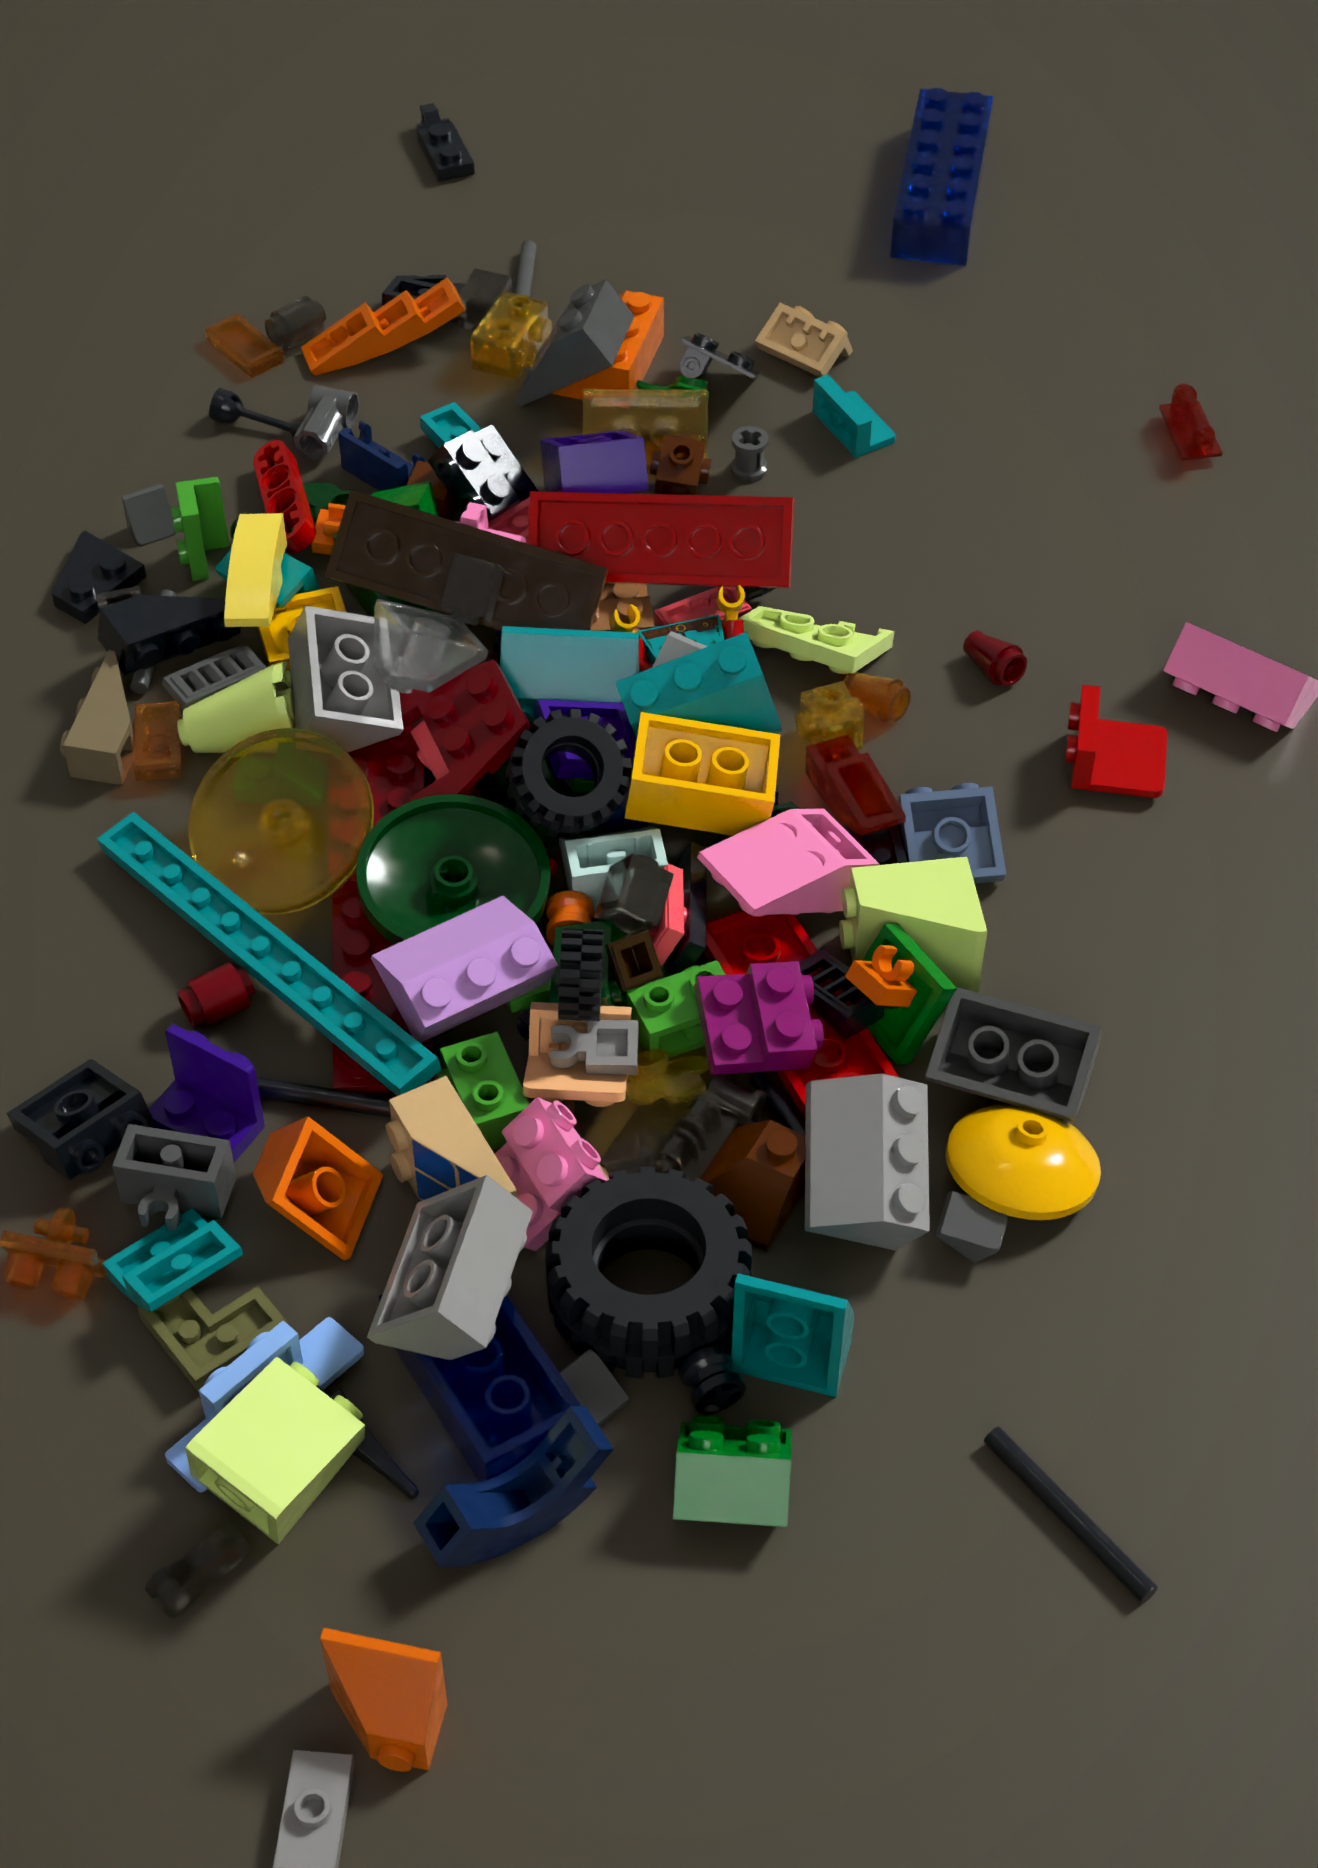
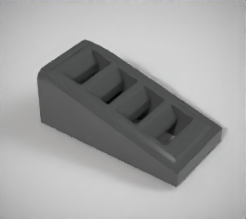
(218, 670)

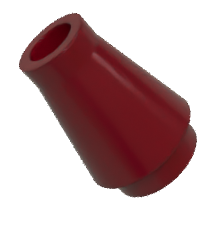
(997, 658)

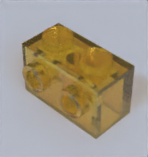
(510, 335)

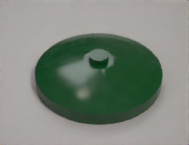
(446, 859)

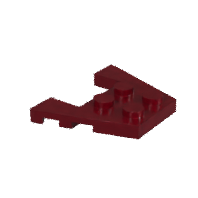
(472, 723)

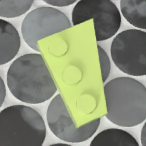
(828, 644)

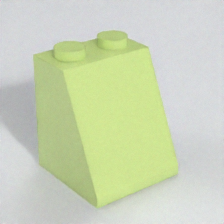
(932, 904)
(275, 1447)

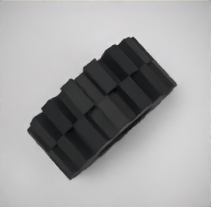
(580, 974)

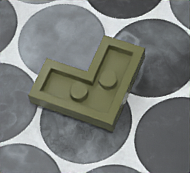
(208, 1341)

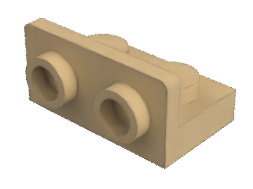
(803, 340)

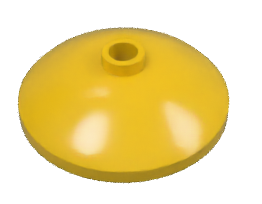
(1023, 1162)

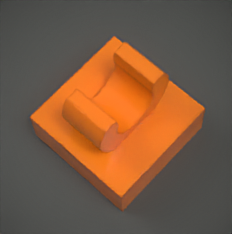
(327, 525)
(880, 981)

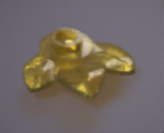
(668, 1079)

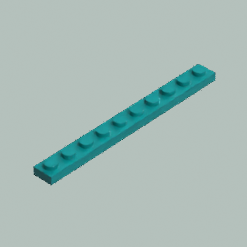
(270, 956)

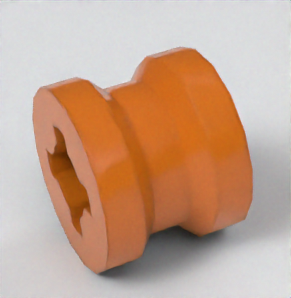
(567, 909)

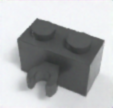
(173, 1173)

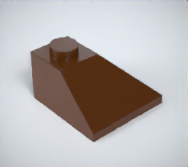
(762, 1177)

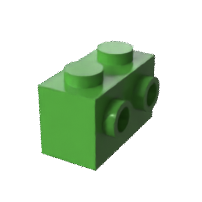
(669, 1011)
(485, 1084)

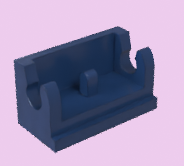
(372, 461)

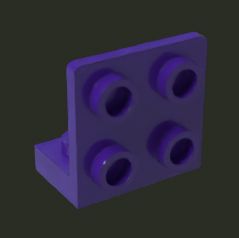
(211, 1092)

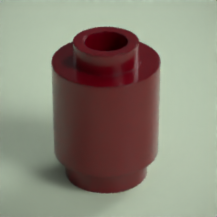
(215, 995)

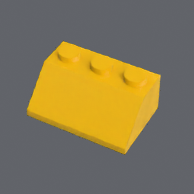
(702, 775)

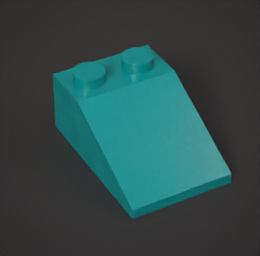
(790, 1335)

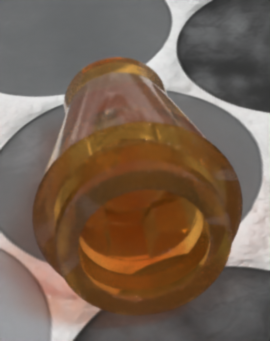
(879, 695)

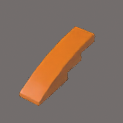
(371, 334)

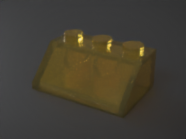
(647, 414)

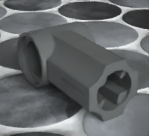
(327, 415)

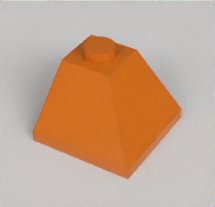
(318, 1184)
(388, 1695)

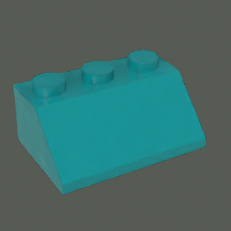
(566, 664)
(708, 686)

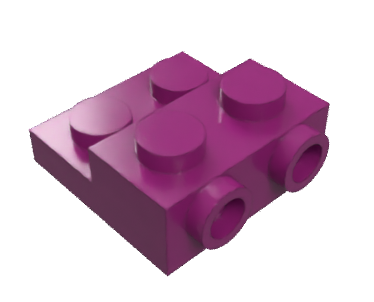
(758, 1019)

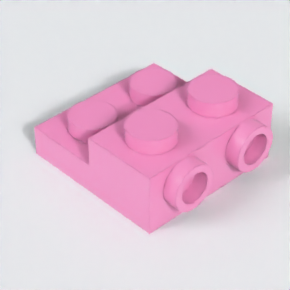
(547, 1163)

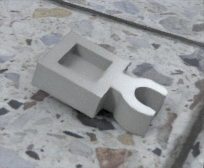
(606, 1047)

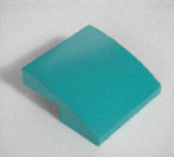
(171, 1261)

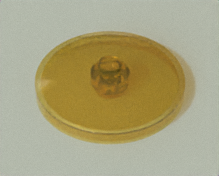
(281, 819)

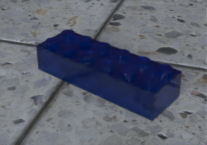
(942, 177)

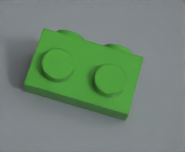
(201, 520)

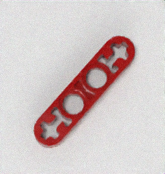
(290, 492)

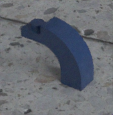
(499, 1514)

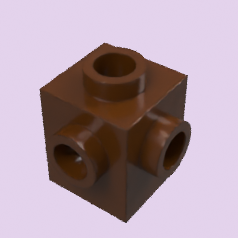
(680, 465)

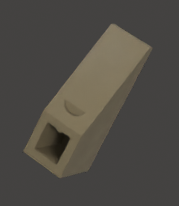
(102, 735)

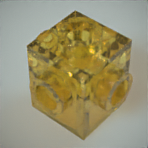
(830, 713)

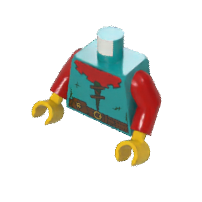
(702, 630)

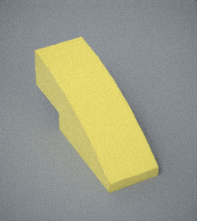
(255, 570)

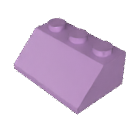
(465, 967)

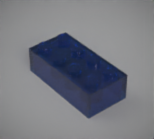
(496, 1398)

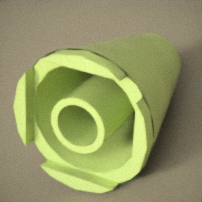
(239, 711)

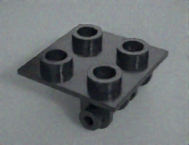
(704, 349)

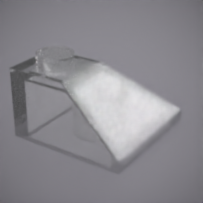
(421, 647)

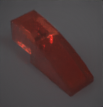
(852, 786)

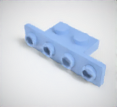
(324, 1351)

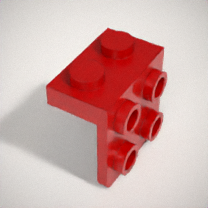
(1114, 753)

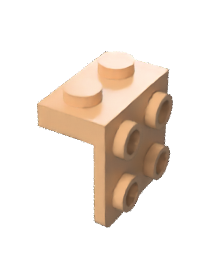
(568, 1083)

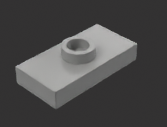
(314, 1810)

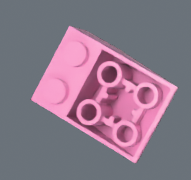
(788, 864)

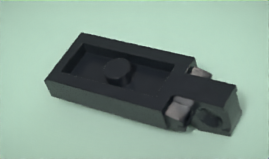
(443, 145)

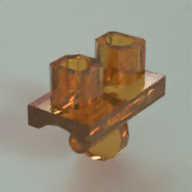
(30, 1254)

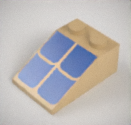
(439, 1142)

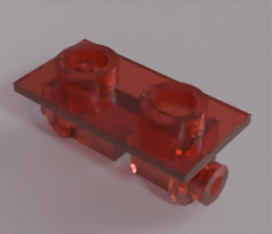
(1189, 425)

